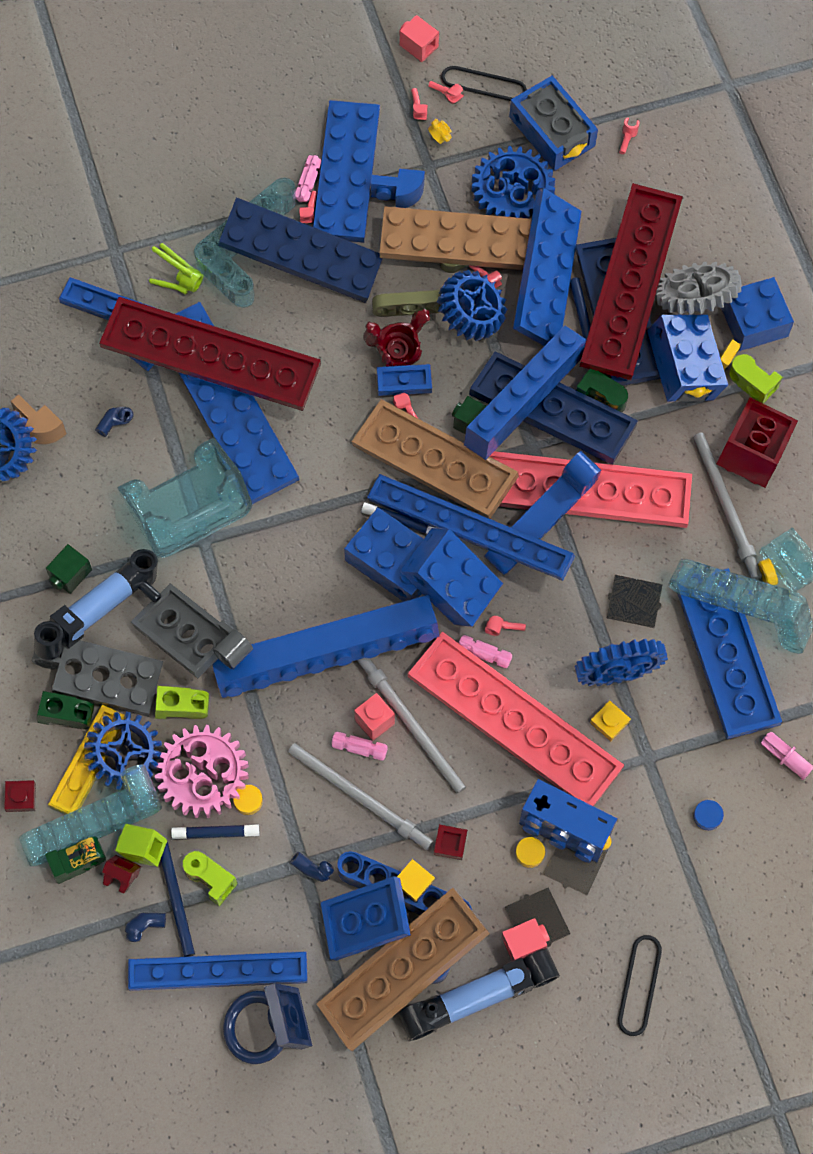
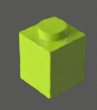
(141, 845)

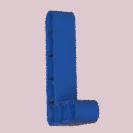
(575, 481)
(368, 867)

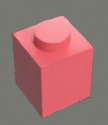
(419, 38)
(374, 716)
(525, 939)

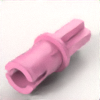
(787, 755)

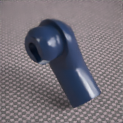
(114, 417)
(310, 869)
(141, 922)

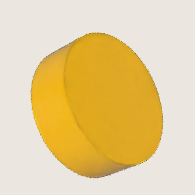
(768, 572)
(249, 801)
(530, 852)

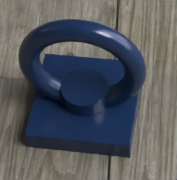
(285, 1018)

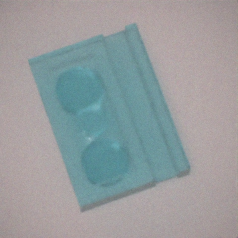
(790, 559)

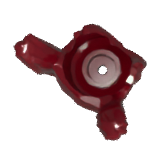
(397, 336)

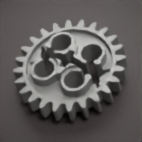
(712, 282)

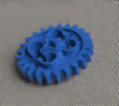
(512, 183)
(621, 662)

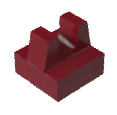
(122, 870)

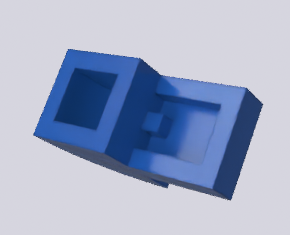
(404, 189)

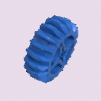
(472, 305)
(12, 423)
(109, 749)

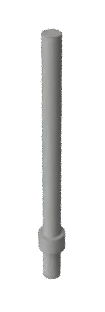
(746, 552)
(379, 680)
(405, 827)

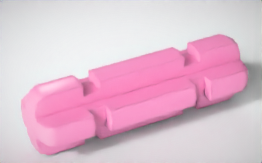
(308, 178)
(486, 651)
(359, 746)

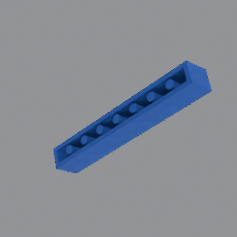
(329, 646)

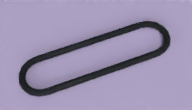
(483, 74)
(652, 987)

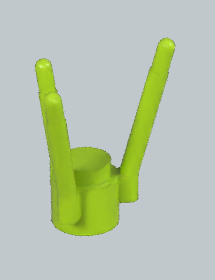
(188, 277)

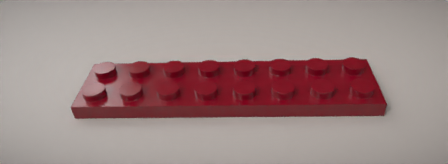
(631, 282)
(210, 353)

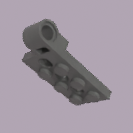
(227, 643)
(109, 692)

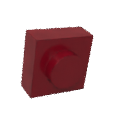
(20, 796)
(450, 842)

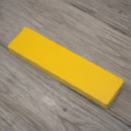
(77, 778)

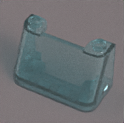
(189, 503)

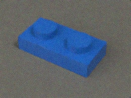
(404, 379)

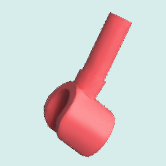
(452, 94)
(419, 110)
(629, 132)
(307, 213)
(494, 276)
(403, 401)
(495, 624)

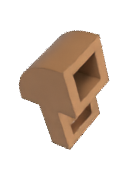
(46, 424)

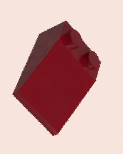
(757, 442)

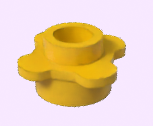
(440, 131)

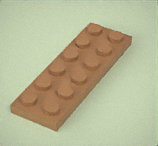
(454, 238)
(435, 459)
(402, 969)

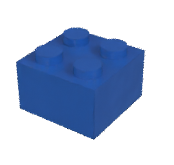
(758, 314)

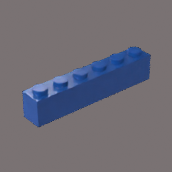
(524, 392)

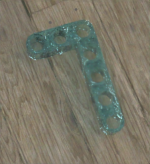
(222, 258)
(750, 597)
(96, 819)

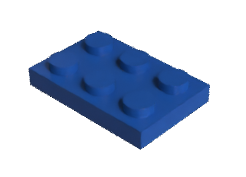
(365, 918)

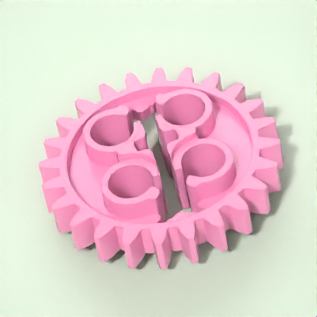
(185, 790)

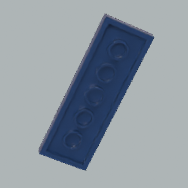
(300, 250)
(593, 263)
(562, 412)

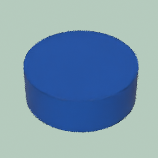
(708, 815)

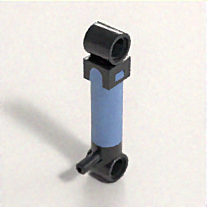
(69, 623)
(510, 981)

